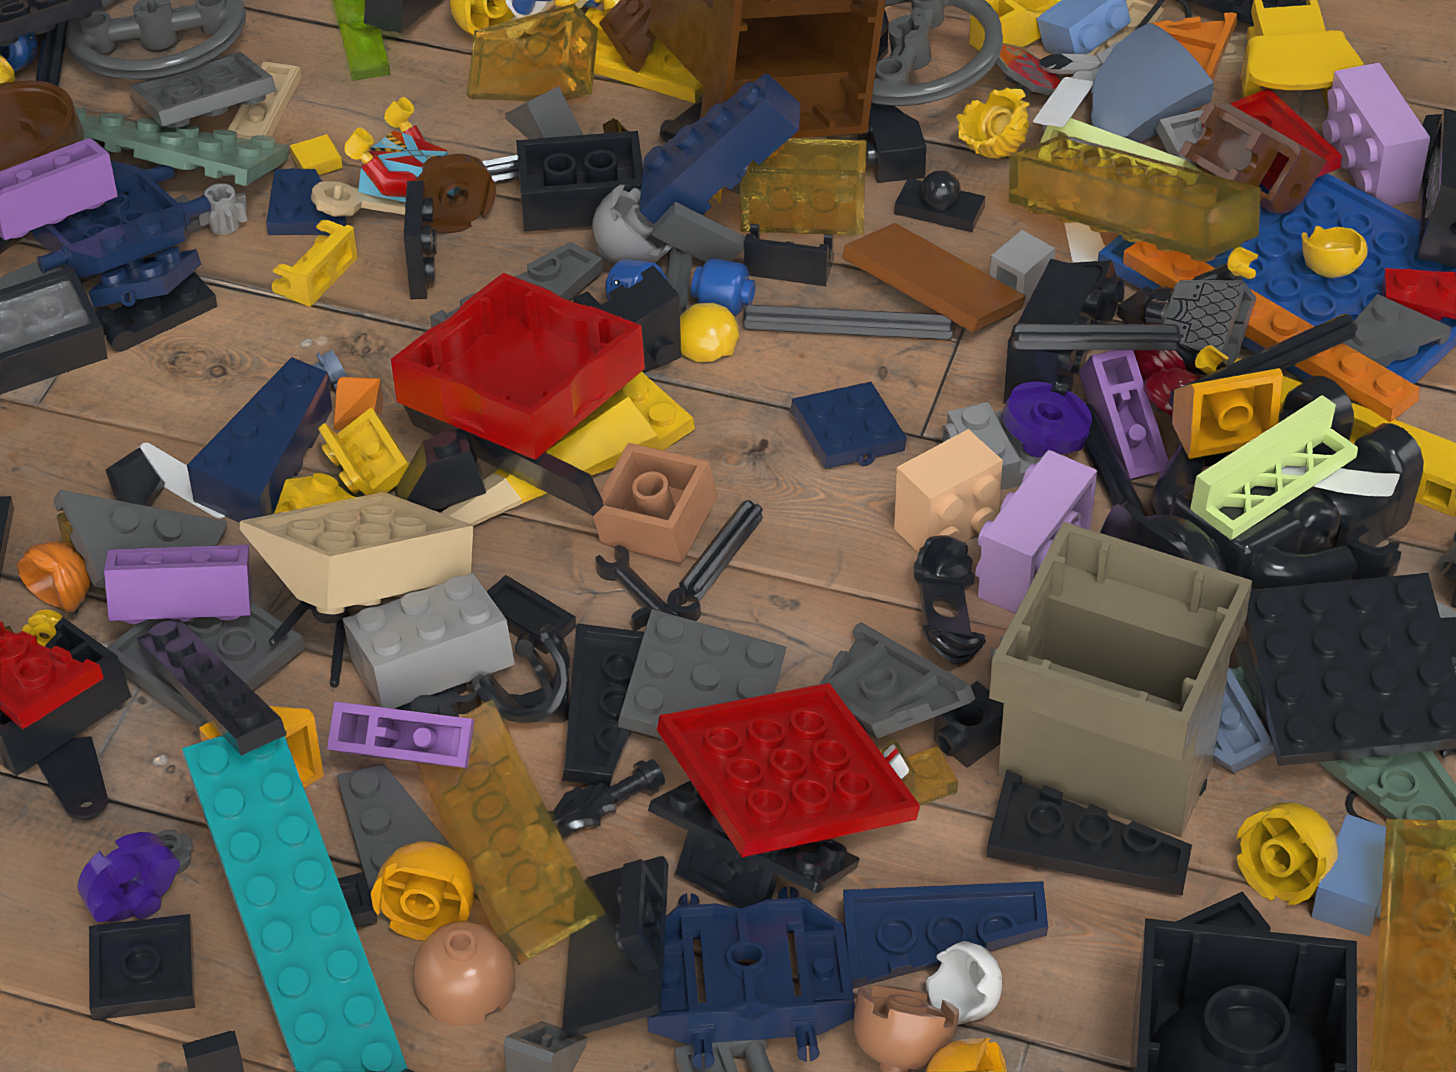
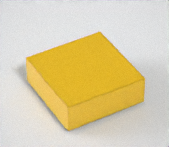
(316, 154)

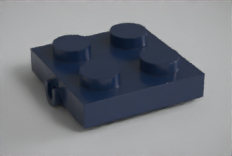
(145, 277)
(848, 424)

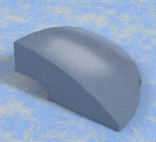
(1146, 81)

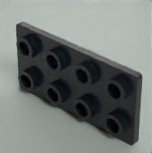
(717, 866)
(619, 956)

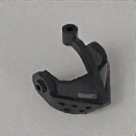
(541, 705)

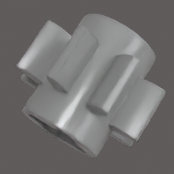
(226, 209)

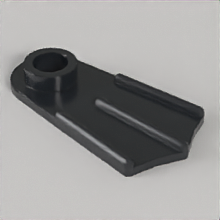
(76, 778)

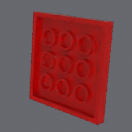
(787, 769)

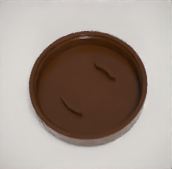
(35, 121)

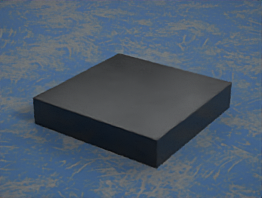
(141, 967)

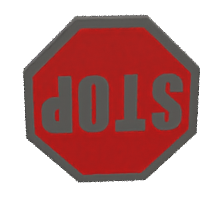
(1024, 69)

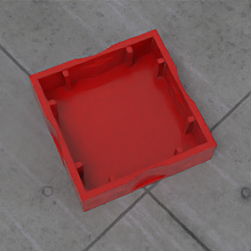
(518, 365)

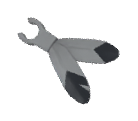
(1081, 65)

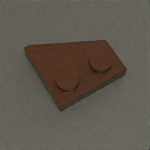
(629, 32)

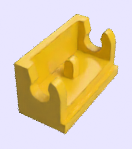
(318, 266)

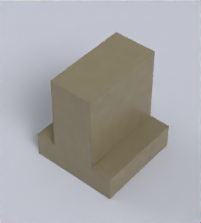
(1118, 676)

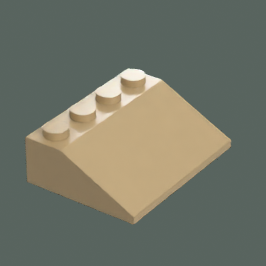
(361, 549)

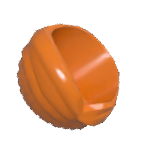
(55, 574)

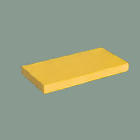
(660, 72)

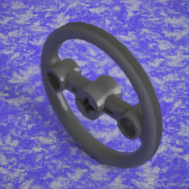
(157, 28)
(912, 52)

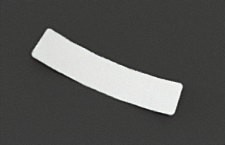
(1353, 481)

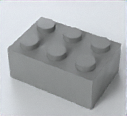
(428, 641)

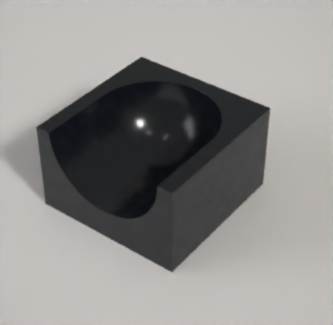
(1243, 1001)

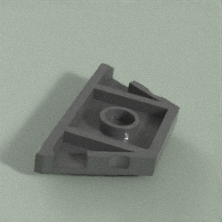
(114, 524)
(892, 685)

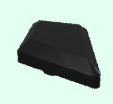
(135, 479)

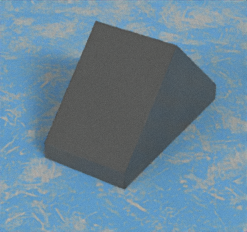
(545, 117)
(542, 1049)

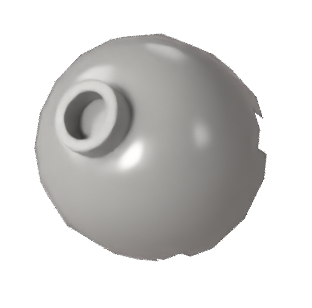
(624, 231)

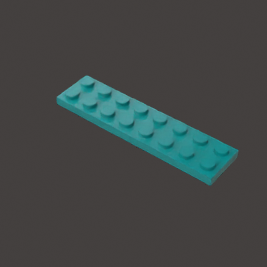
(293, 909)

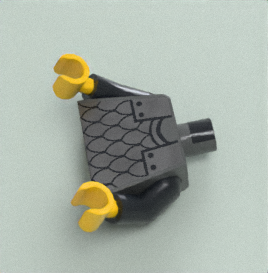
(1210, 313)

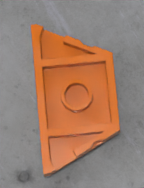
(1203, 40)

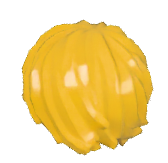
(997, 126)

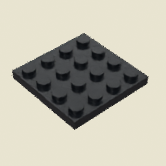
(1353, 668)

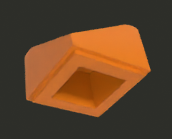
(355, 397)

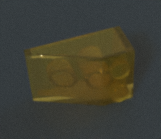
(534, 56)

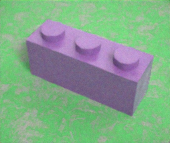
(54, 187)
(178, 583)

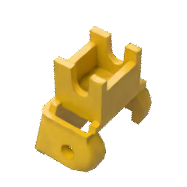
(1293, 50)

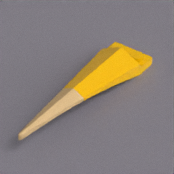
(634, 415)

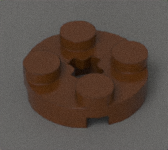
(460, 171)

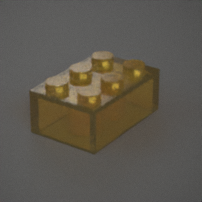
(807, 188)

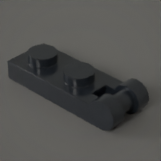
(154, 315)

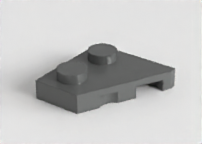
(1394, 331)

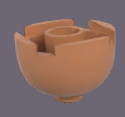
(463, 973)
(901, 1027)

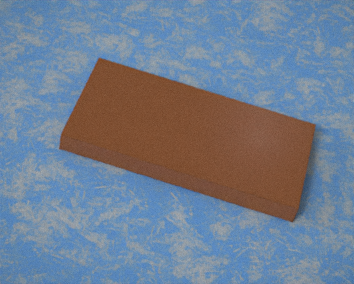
(934, 277)

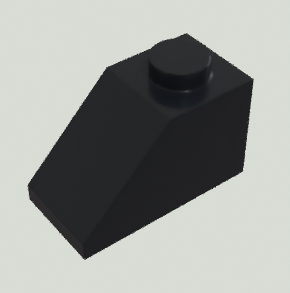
(442, 472)

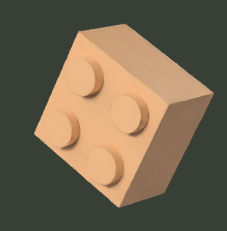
(948, 491)

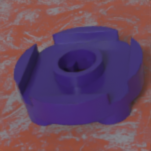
(1046, 419)
(128, 878)

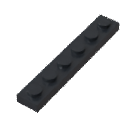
(211, 686)

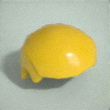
(1334, 251)
(708, 332)

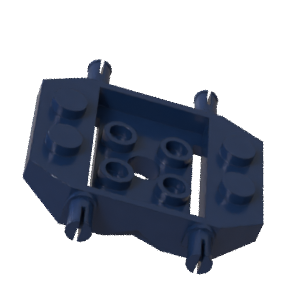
(122, 227)
(756, 998)

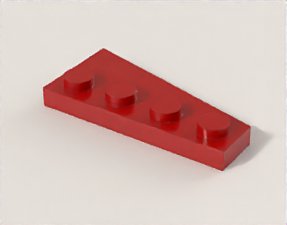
(1422, 291)
(39, 678)

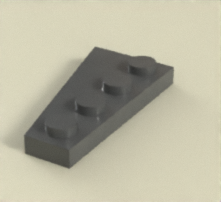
(561, 271)

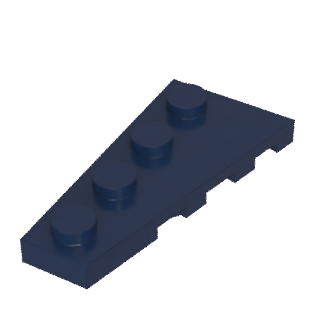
(906, 927)

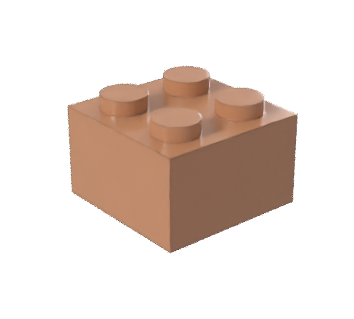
(655, 502)

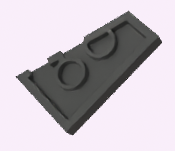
(382, 817)

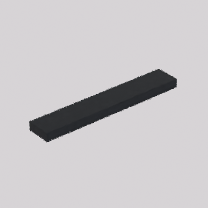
(544, 473)

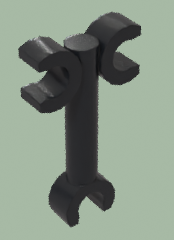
(642, 592)

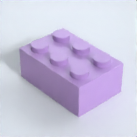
(1376, 134)
(1027, 524)

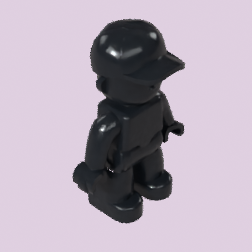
(1302, 538)

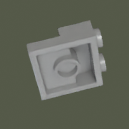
(993, 432)

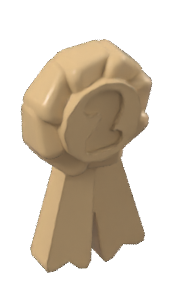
(344, 200)

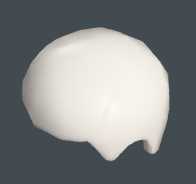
(968, 980)

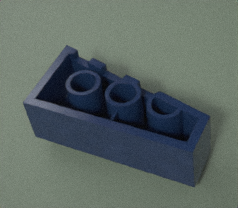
(718, 148)
(262, 444)

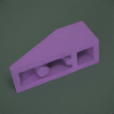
(1117, 394)
(400, 735)

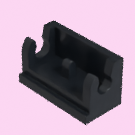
(788, 260)

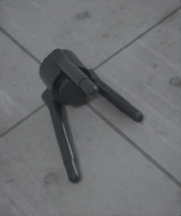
(339, 639)

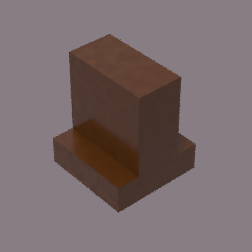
(810, 47)

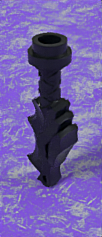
(587, 806)

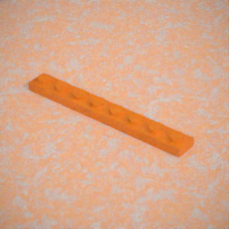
(1269, 324)

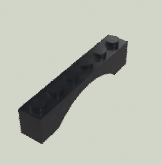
(893, 138)

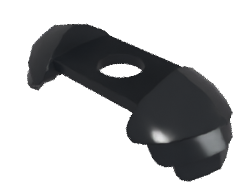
(942, 575)

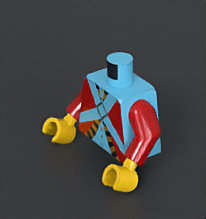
(395, 157)

